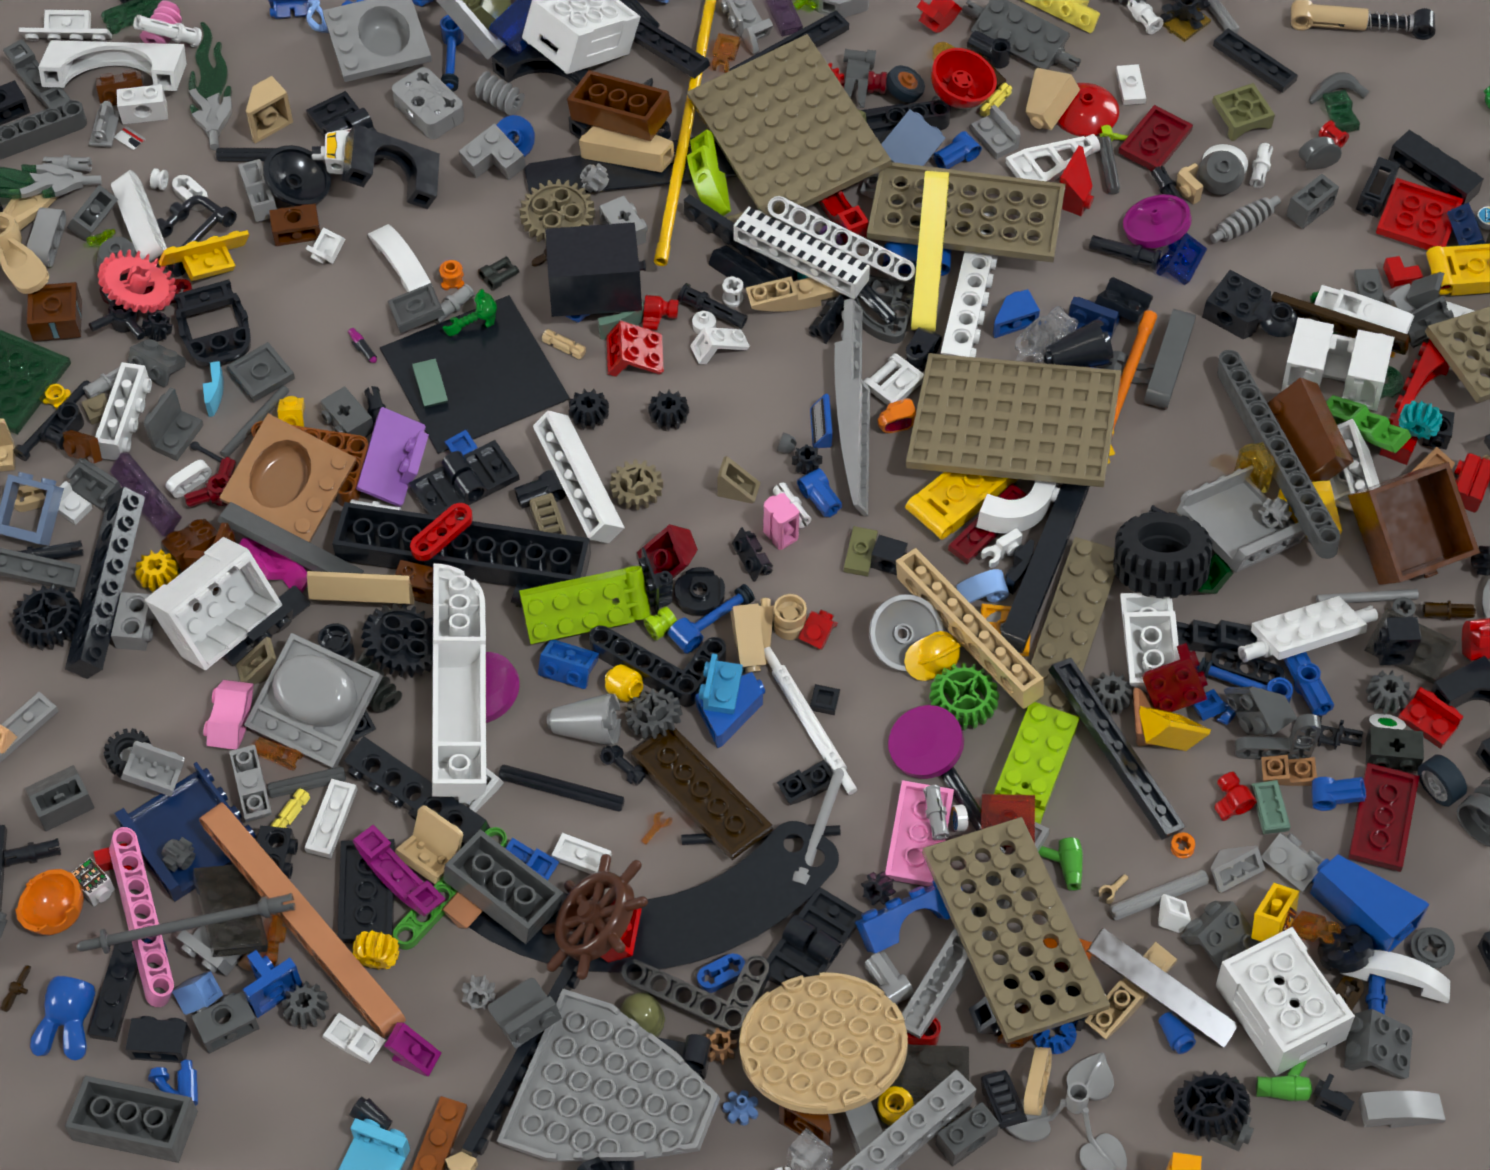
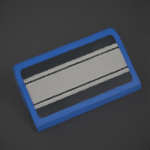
(821, 423)

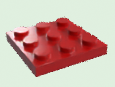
(1417, 215)

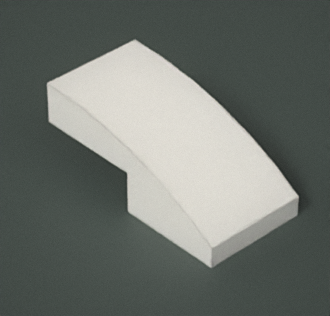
(353, 1039)

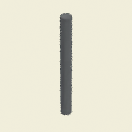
(259, 416)

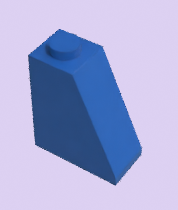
(724, 725)

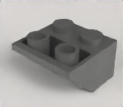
(1259, 710)
(59, 798)

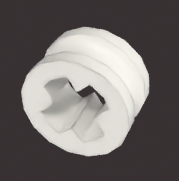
(159, 179)

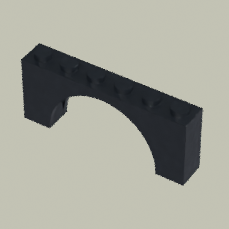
(512, 66)

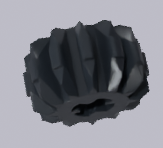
(588, 409)
(668, 409)

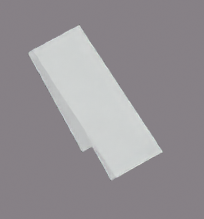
(1148, 634)

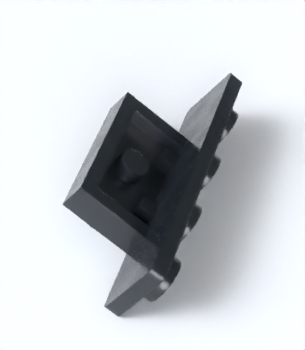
(293, 604)

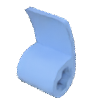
(986, 584)

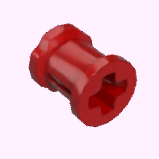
(1330, 130)

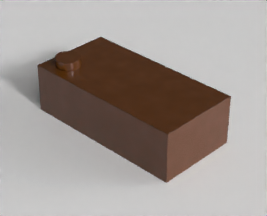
(619, 105)
(1311, 430)

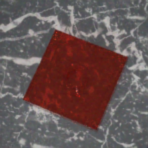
(1003, 808)

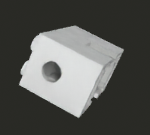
(1356, 361)

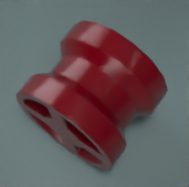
(876, 82)

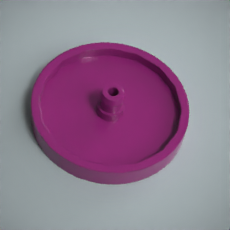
(1157, 221)
(501, 685)
(926, 742)

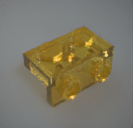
(1261, 461)

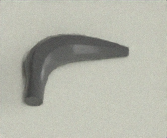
(1338, 81)

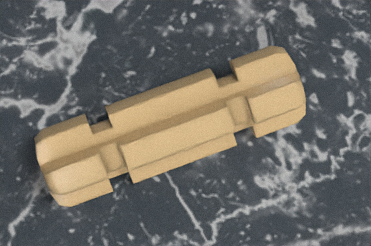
(564, 344)

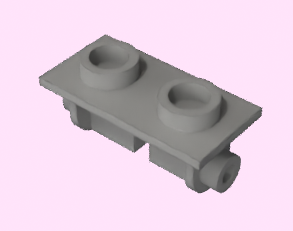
(104, 125)

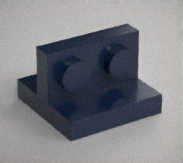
(1087, 311)

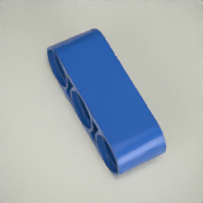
(910, 253)

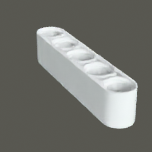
(138, 216)

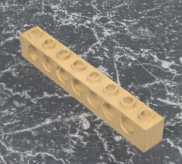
(971, 629)

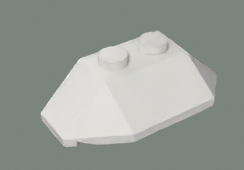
(1357, 475)

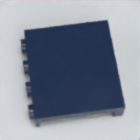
(175, 818)

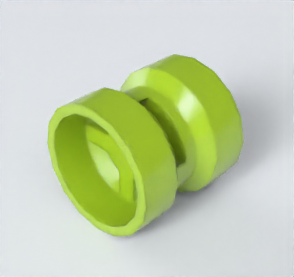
(660, 623)

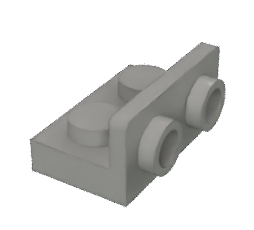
(740, 14)
(997, 133)

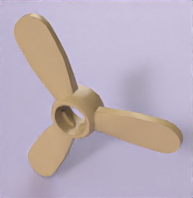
(18, 261)

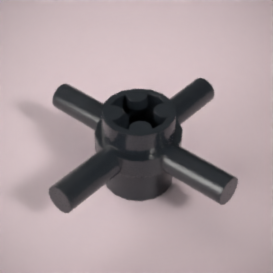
(121, 319)

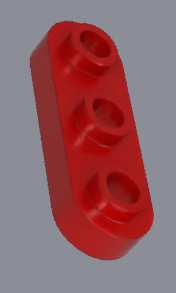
(445, 523)

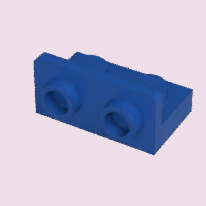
(567, 663)

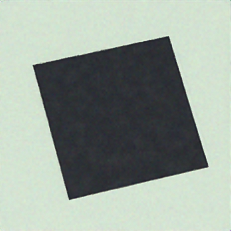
(486, 371)

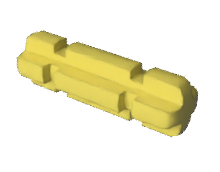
(996, 98)
(291, 809)

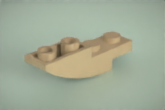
(789, 295)
(1126, 997)

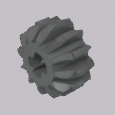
(1118, 687)
(1388, 692)
(294, 1005)

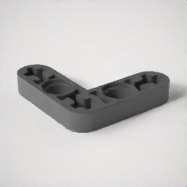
(1298, 745)

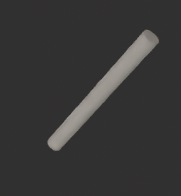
(1371, 596)

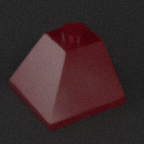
(670, 550)

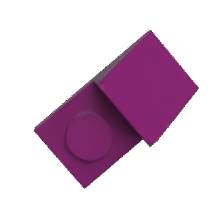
(412, 1050)

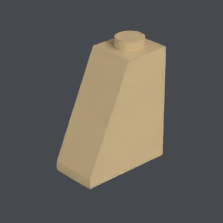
(1050, 97)
(748, 637)

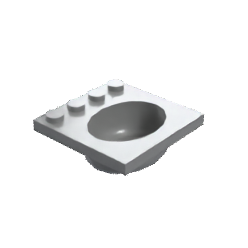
(376, 37)
(313, 700)

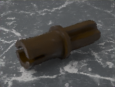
(1448, 610)

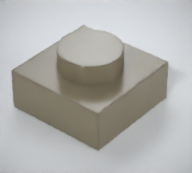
(95, 408)

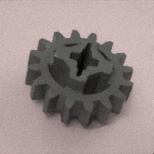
(653, 713)

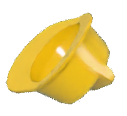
(931, 655)

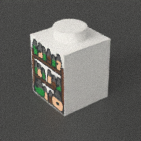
(94, 882)

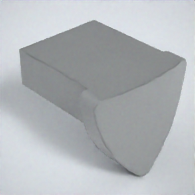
(753, 33)
(1398, 298)

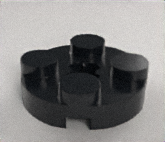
(699, 604)
(1350, 938)

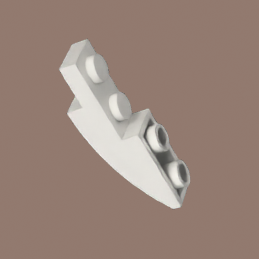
(1364, 308)

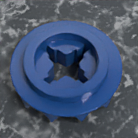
(1058, 1043)

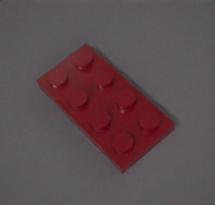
(1384, 817)

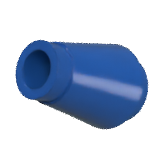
(1177, 1034)

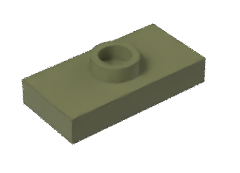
(860, 551)

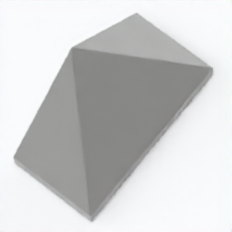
(1236, 866)

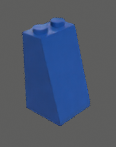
(1367, 901)

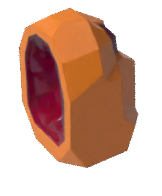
(897, 416)

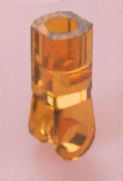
(275, 752)

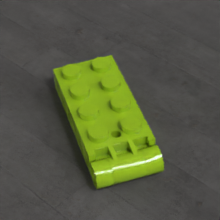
(584, 603)
(1038, 755)

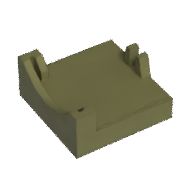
(1243, 110)

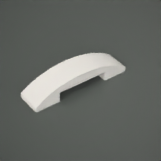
(400, 257)
(1406, 970)

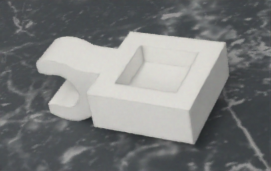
(1004, 546)

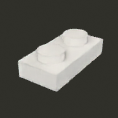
(578, 853)

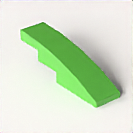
(1373, 427)

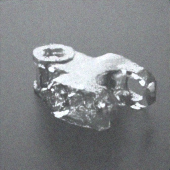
(1044, 332)

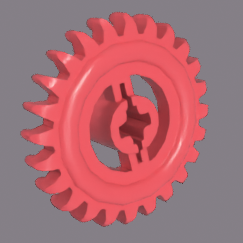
(140, 276)

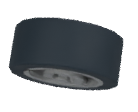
(1442, 780)

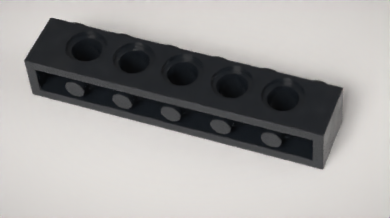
(368, 754)

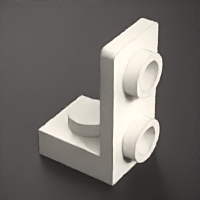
(717, 338)

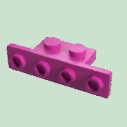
(276, 565)

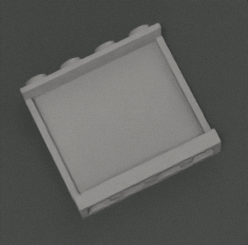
(1233, 520)

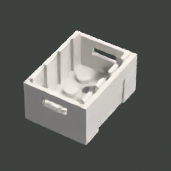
(582, 30)
(222, 618)
(1263, 1008)

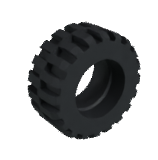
(1162, 555)

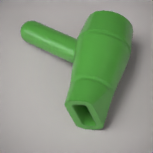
(1070, 858)
(1289, 1087)

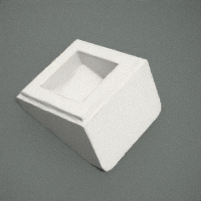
(1173, 914)

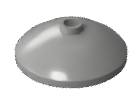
(906, 613)

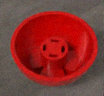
(962, 78)

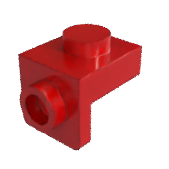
(818, 628)

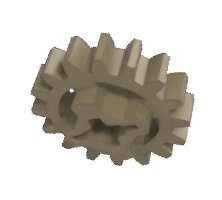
(636, 484)

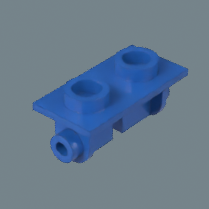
(282, 8)

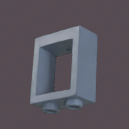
(48, 514)

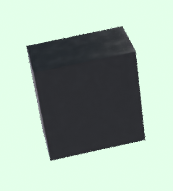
(594, 269)

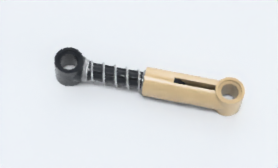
(1306, 15)

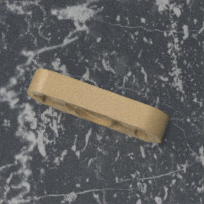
(1037, 1081)

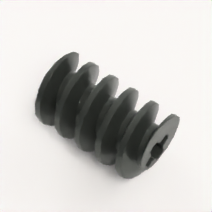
(385, 694)

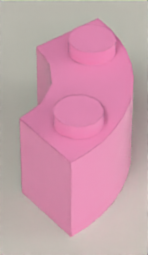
(230, 711)

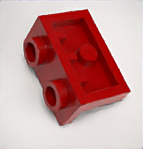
(1432, 717)

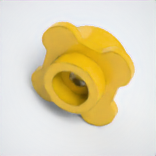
(56, 390)

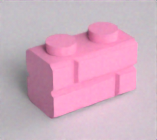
(781, 521)

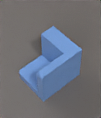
(197, 992)

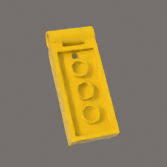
(1464, 268)
(954, 500)

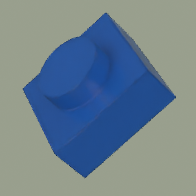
(461, 442)
(1210, 707)

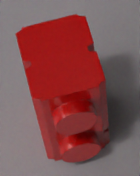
(1472, 480)

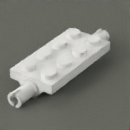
(1306, 629)

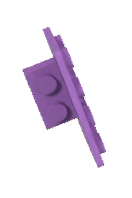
(392, 457)

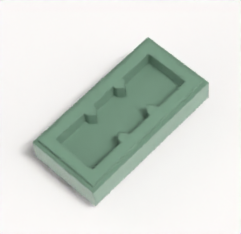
(1270, 807)

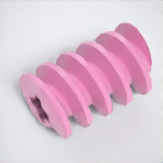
(165, 12)

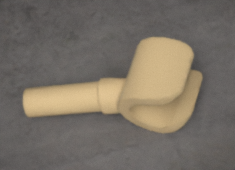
(1113, 888)

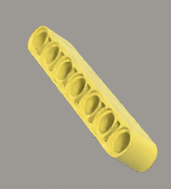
(930, 250)

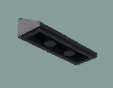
(736, 265)

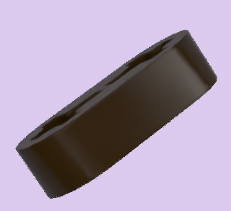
(1355, 995)

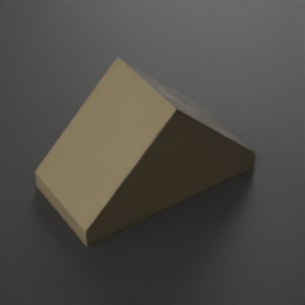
(736, 483)
(257, 663)

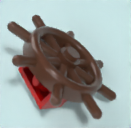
(605, 922)

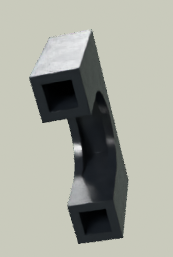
(417, 162)
(1465, 685)

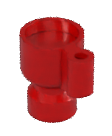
(656, 308)
(1238, 797)

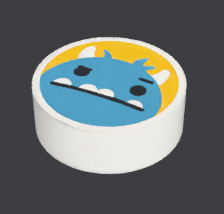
(1483, 218)
(959, 818)

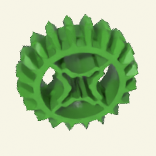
(960, 683)

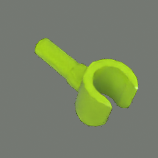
(1107, 131)

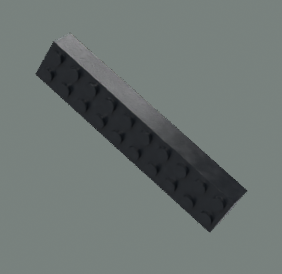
(482, 550)

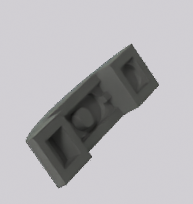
(27, 68)

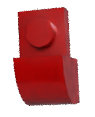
(938, 14)
(1476, 639)

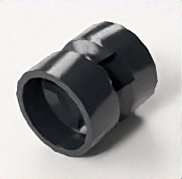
(337, 639)

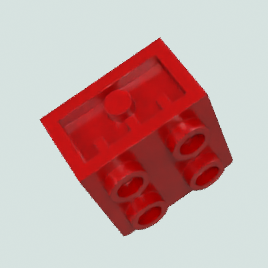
(634, 347)

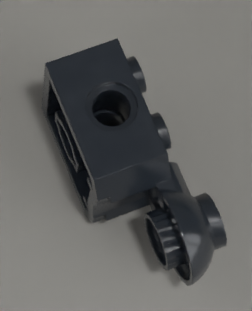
(1243, 304)

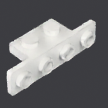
(66, 24)

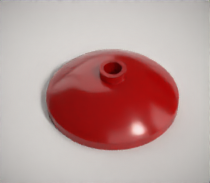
(1090, 111)

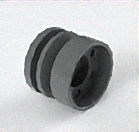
(1475, 813)

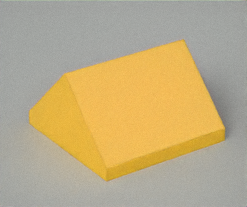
(1171, 729)

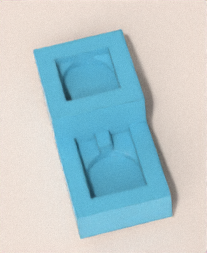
(214, 390)

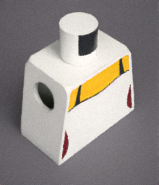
(332, 151)

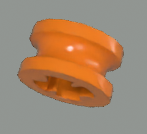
(1190, 844)

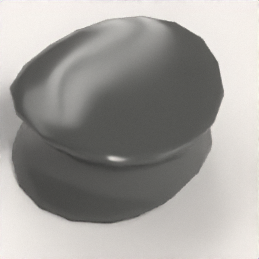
(1320, 153)

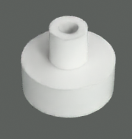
(703, 319)

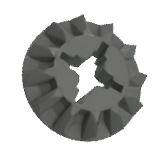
(1436, 938)

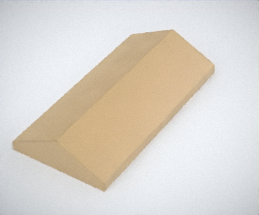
(359, 588)

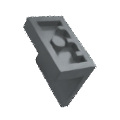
(171, 428)

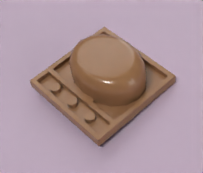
(288, 477)

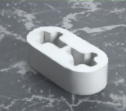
(193, 189)
(188, 478)

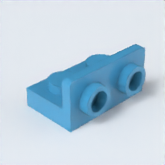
(721, 685)

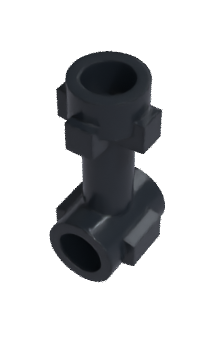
(615, 755)

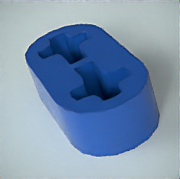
(717, 970)

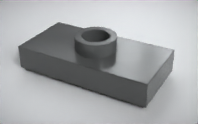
(1369, 284)

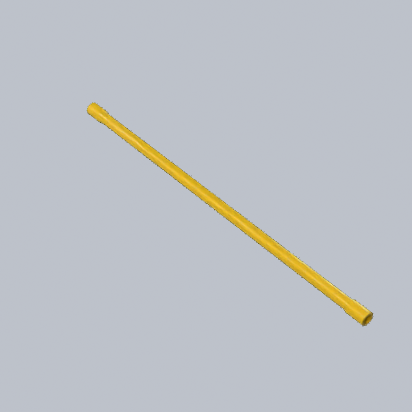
(663, 246)

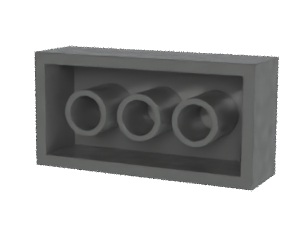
(503, 886)
(131, 1119)

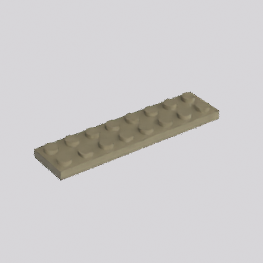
(1074, 615)

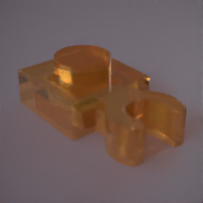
(724, 50)
(1311, 926)
(275, 935)

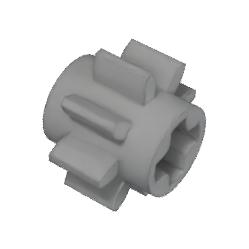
(594, 177)
(1275, 512)
(478, 992)

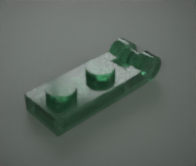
(127, 13)

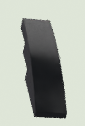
(1208, 636)

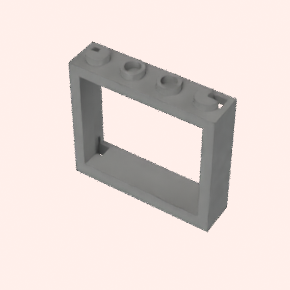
(472, 27)

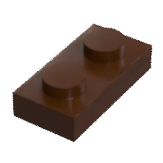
(82, 446)

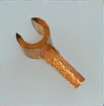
(656, 826)

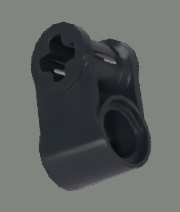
(920, 346)
(60, 422)

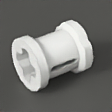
(735, 289)

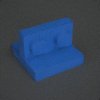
(270, 983)

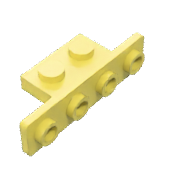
(1071, 11)

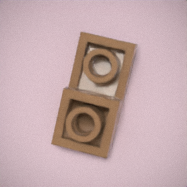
(1289, 771)

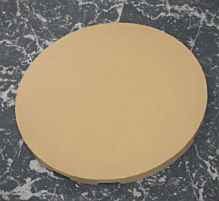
(823, 1043)

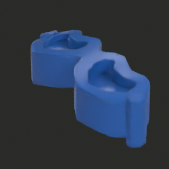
(1228, 715)

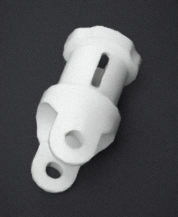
(1144, 13)

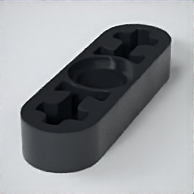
(1231, 656)

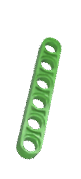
(419, 928)

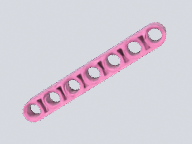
(142, 904)

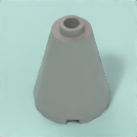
(588, 720)

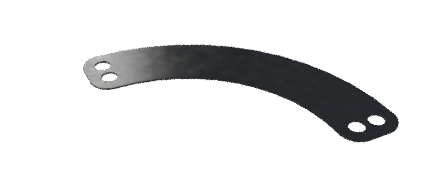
(706, 917)

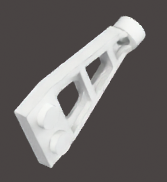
(1025, 167)

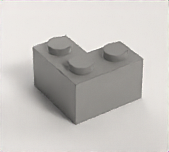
(491, 149)

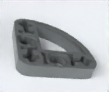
(892, 297)

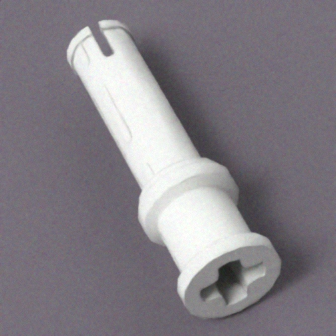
(176, 31)

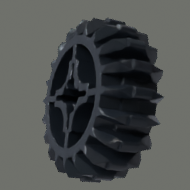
(55, 625)
(1211, 1113)

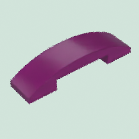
(395, 873)

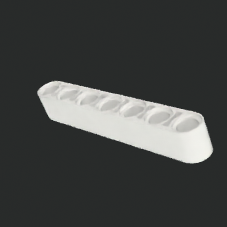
(833, 231)

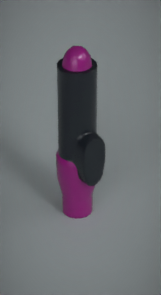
(361, 345)

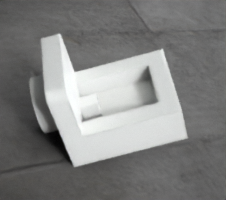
(326, 246)

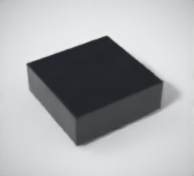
(825, 699)

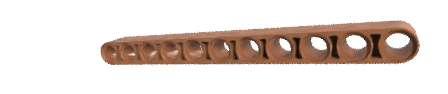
(303, 921)

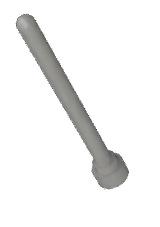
(801, 876)

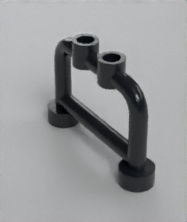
(179, 211)

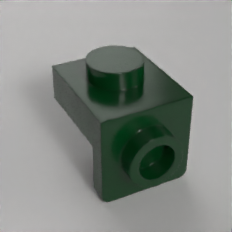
(1218, 576)

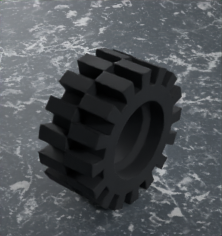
(117, 745)

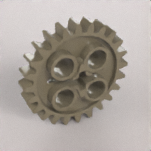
(556, 206)

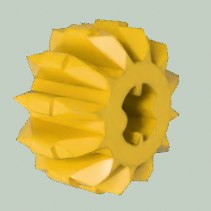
(156, 570)
(376, 949)

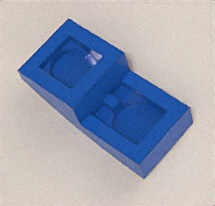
(537, 859)

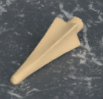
(766, 617)

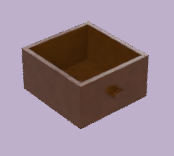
(1414, 524)

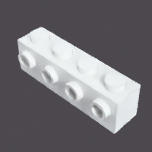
(123, 410)

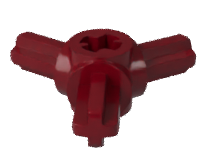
(214, 487)

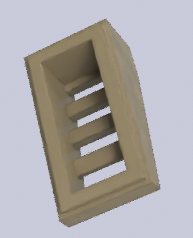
(544, 506)

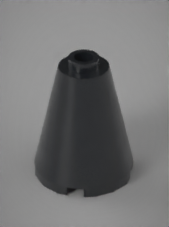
(1082, 348)

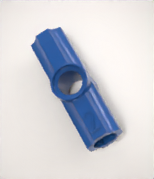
(1309, 683)

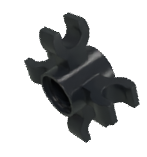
(1185, 11)

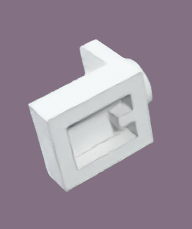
(72, 505)

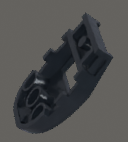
(219, 346)

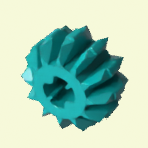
(1420, 419)

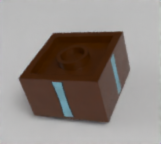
(55, 312)

